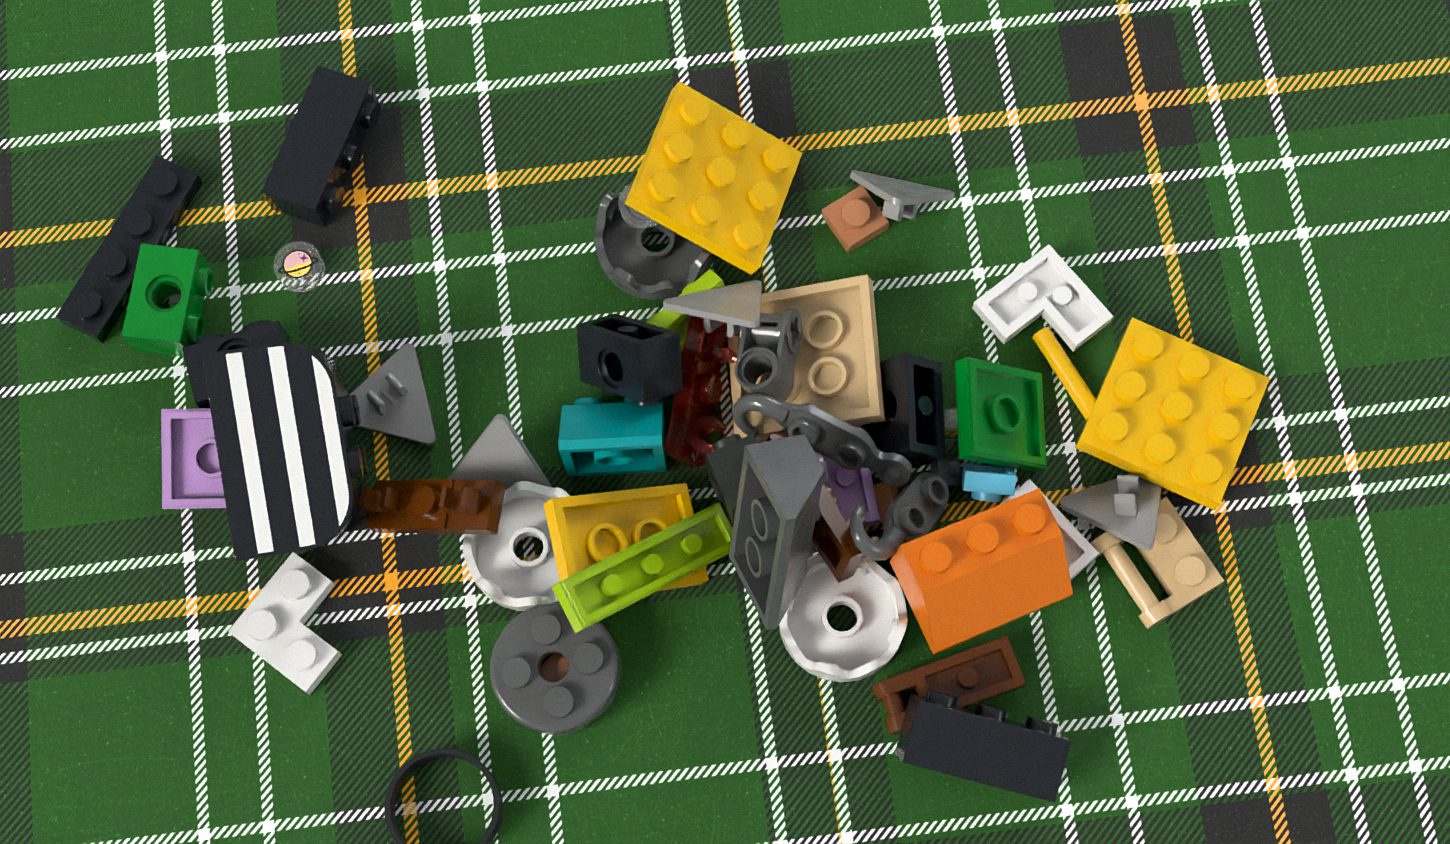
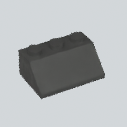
(776, 521)

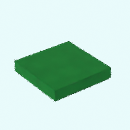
(1000, 415)

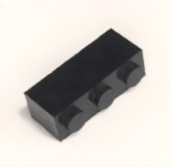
(322, 146)
(983, 745)

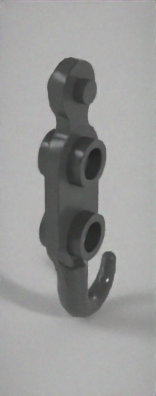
(827, 435)
(912, 510)

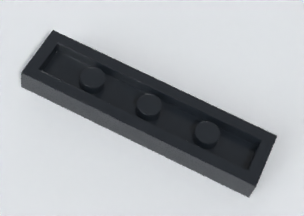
(146, 219)

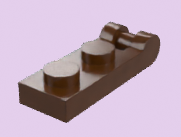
(969, 675)

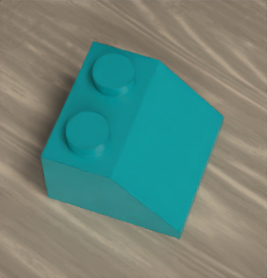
(612, 438)

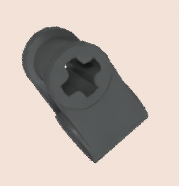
(770, 348)

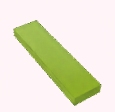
(644, 567)

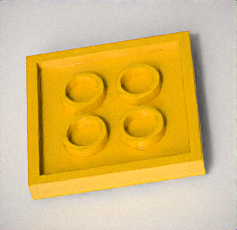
(714, 178)
(1173, 413)

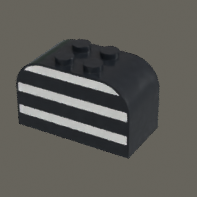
(284, 446)

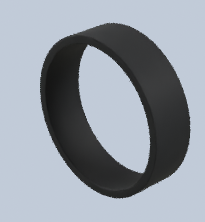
(424, 757)

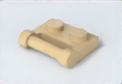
(1175, 562)

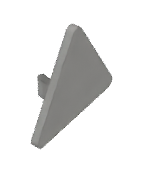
(899, 195)
(731, 304)
(396, 399)
(500, 457)
(1121, 507)

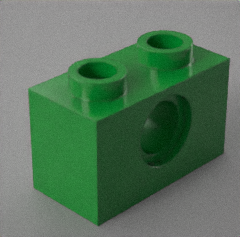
(157, 275)

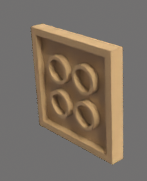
(836, 354)

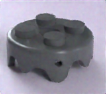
(634, 267)
(557, 706)

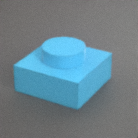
(988, 481)

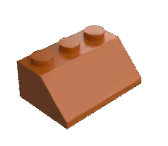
(984, 571)

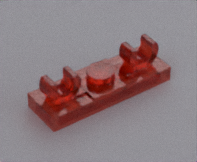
(702, 388)

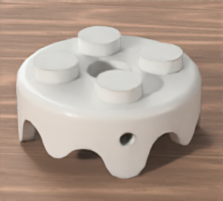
(493, 557)
(852, 653)

